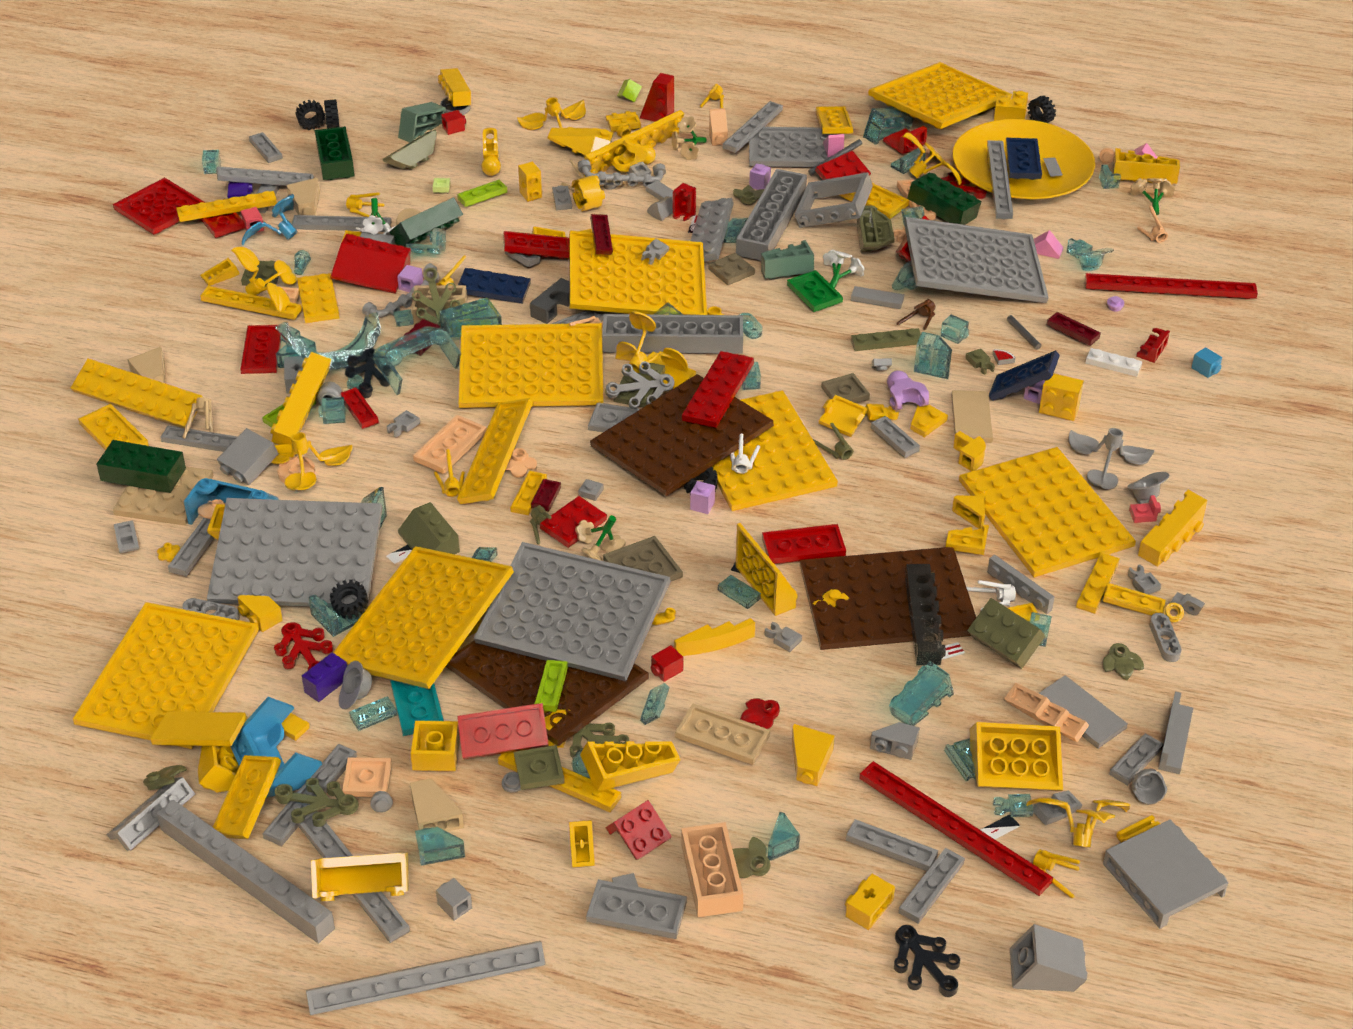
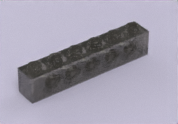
(923, 614)

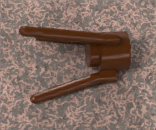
(924, 309)

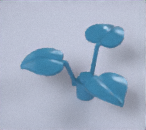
(285, 226)

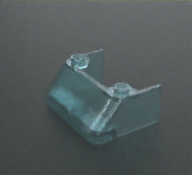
(391, 354)

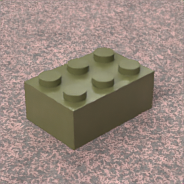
(1006, 633)

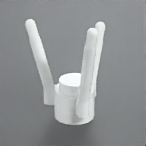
(741, 462)
(1004, 592)

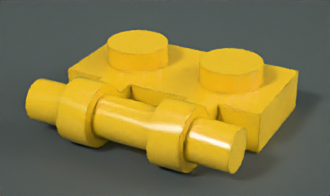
(628, 117)

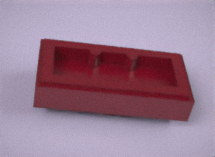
(546, 494)

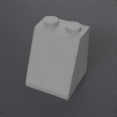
(1047, 961)

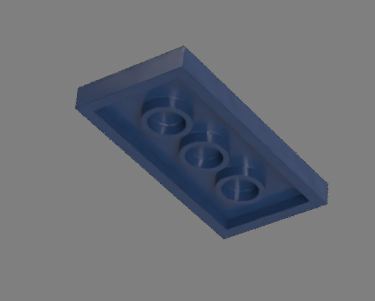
(1023, 158)
(495, 285)
(1024, 375)

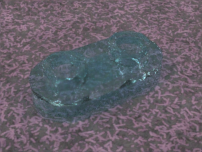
(751, 326)

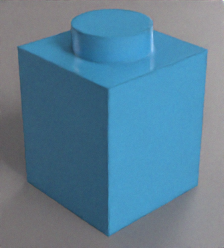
(1207, 362)

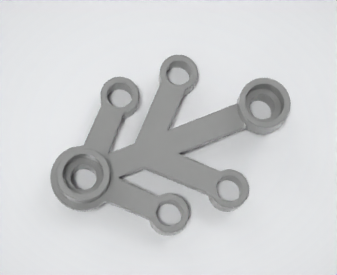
(641, 384)

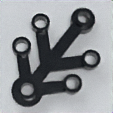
(369, 369)
(925, 958)

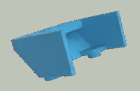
(211, 489)
(262, 735)

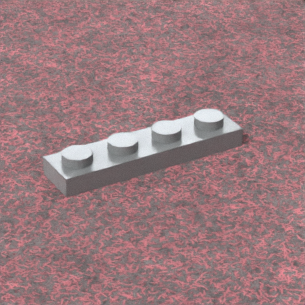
(192, 550)
(1023, 585)
(891, 845)
(931, 885)

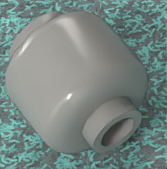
(329, 390)

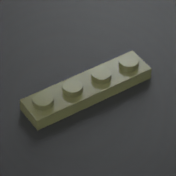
(885, 339)

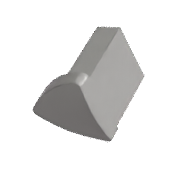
(661, 208)

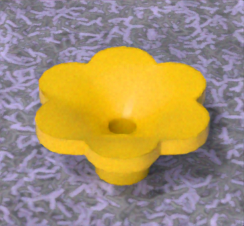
(168, 552)

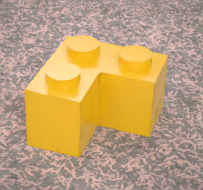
(1011, 108)

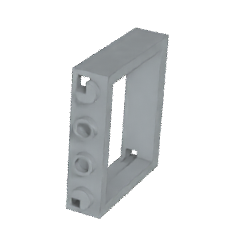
(856, 183)

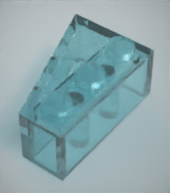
(921, 694)

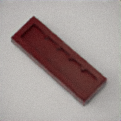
(601, 234)

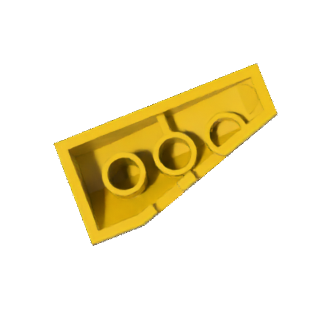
(581, 139)
(217, 768)

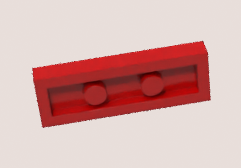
(359, 408)

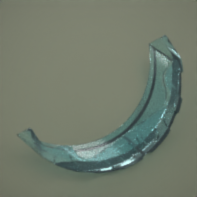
(364, 340)

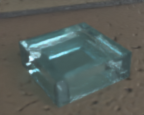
(403, 318)

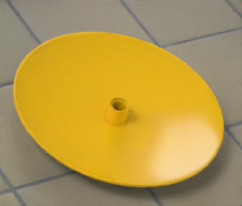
(1070, 151)

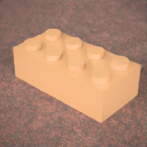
(712, 869)

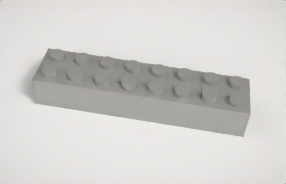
(771, 214)
(679, 332)

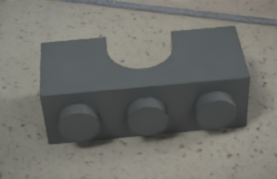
(545, 305)

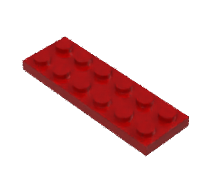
(718, 389)

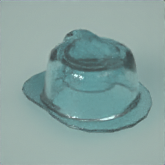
(1093, 259)
(905, 278)

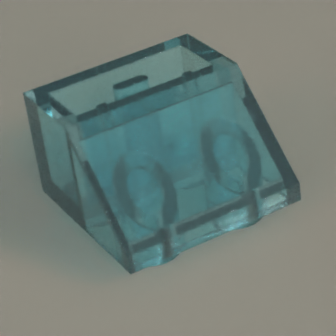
(933, 356)

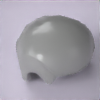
(1149, 786)

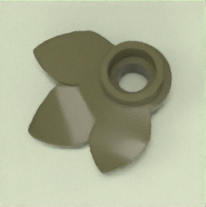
(748, 195)
(1122, 663)
(163, 777)
(750, 857)

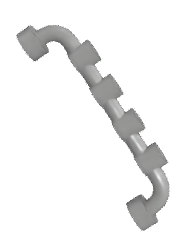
(659, 170)
(403, 300)

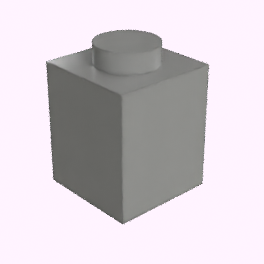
(454, 899)

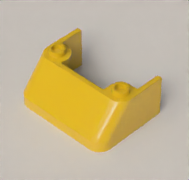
(360, 875)

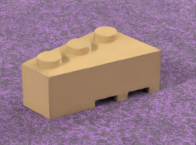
(460, 294)

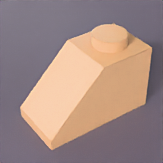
(718, 126)

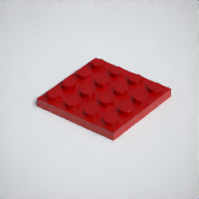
(156, 205)

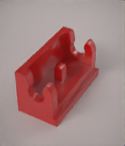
(684, 201)
(1154, 345)

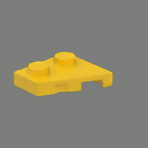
(968, 540)

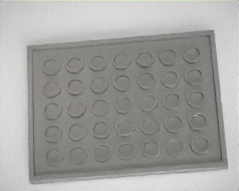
(975, 260)
(293, 549)
(573, 610)

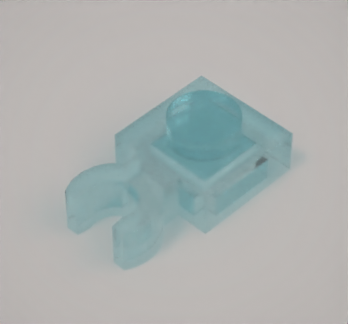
(1014, 804)

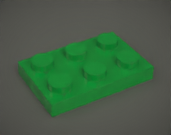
(815, 291)

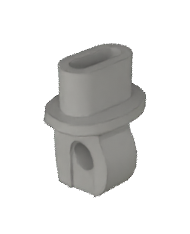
(1189, 603)

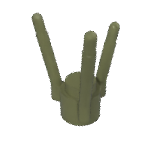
(842, 448)
(538, 515)

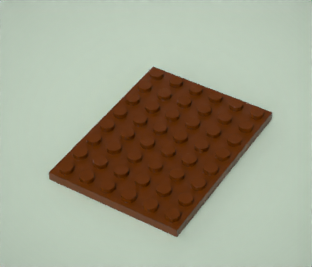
(671, 451)
(878, 597)
(515, 681)

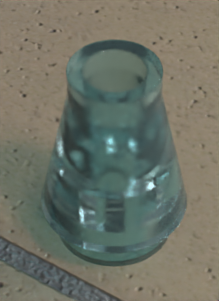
(301, 261)

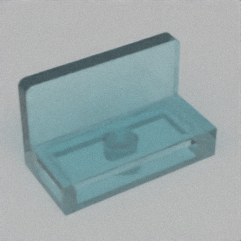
(907, 161)

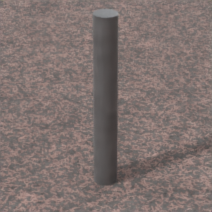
(1023, 332)

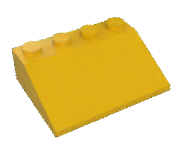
(763, 574)
(1017, 756)

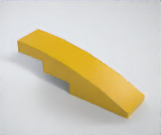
(708, 639)

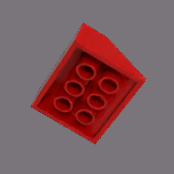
(370, 263)

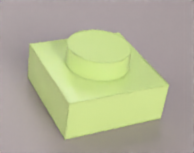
(441, 185)

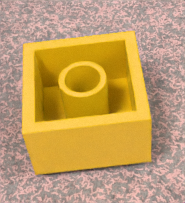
(1061, 397)
(435, 745)

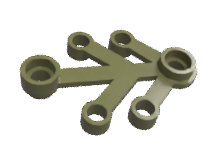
(437, 303)
(587, 733)
(342, 804)

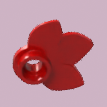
(758, 712)

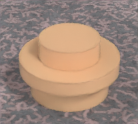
(1107, 155)

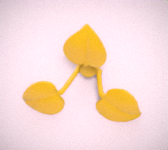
(535, 120)
(920, 167)
(256, 286)
(628, 352)
(299, 446)
(1084, 832)

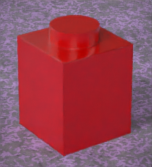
(453, 122)
(667, 663)

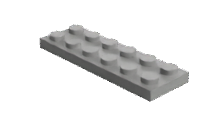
(712, 226)

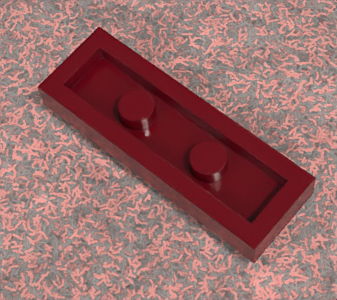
(1073, 328)

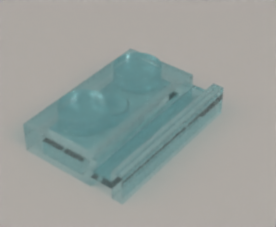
(962, 758)

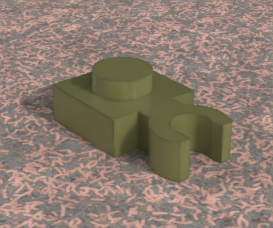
(980, 359)

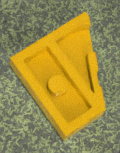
(927, 420)

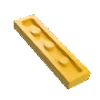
(1096, 583)

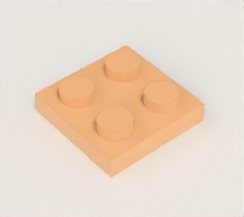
(366, 776)

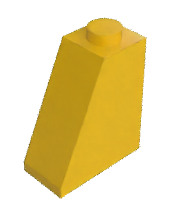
(811, 753)

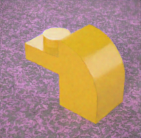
(971, 450)

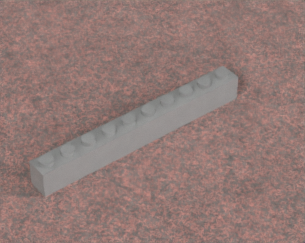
(246, 871)

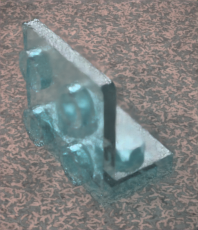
(438, 240)
(328, 617)

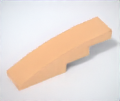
(1046, 712)

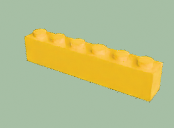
(301, 398)

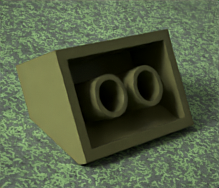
(429, 530)

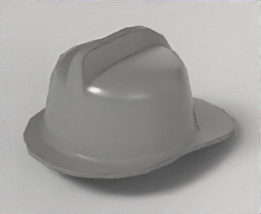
(1148, 486)
(355, 684)

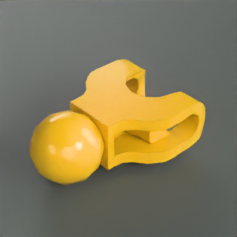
(633, 154)
(490, 163)

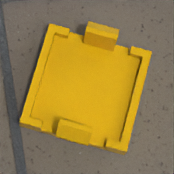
(844, 414)

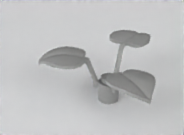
(1113, 440)

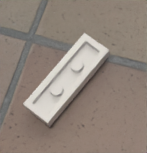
(1113, 362)

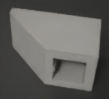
(896, 740)

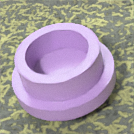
(1115, 303)

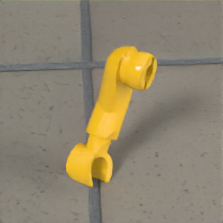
(665, 617)

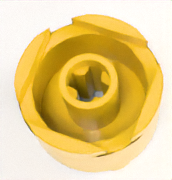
(587, 193)

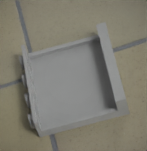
(1164, 871)

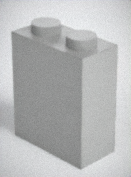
(247, 456)

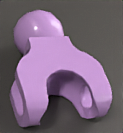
(906, 390)

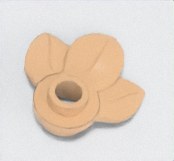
(520, 463)

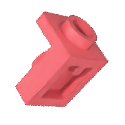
(1145, 512)

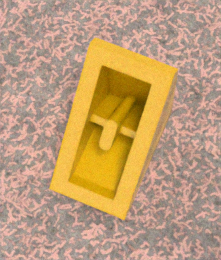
(970, 508)
(581, 843)

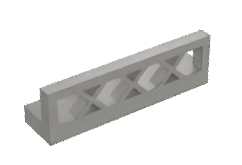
(1175, 736)
(144, 818)

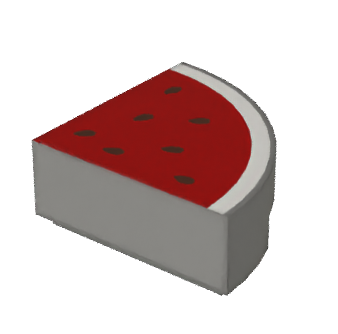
(1003, 357)

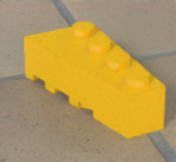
(1145, 166)
(1174, 529)
(627, 763)

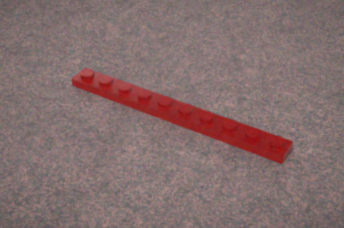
(1171, 286)
(957, 828)

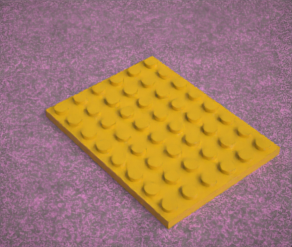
(938, 95)
(630, 284)
(531, 361)
(784, 465)
(1047, 511)
(423, 615)
(165, 665)

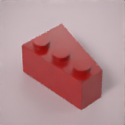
(660, 99)

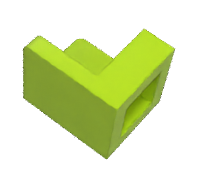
(629, 90)

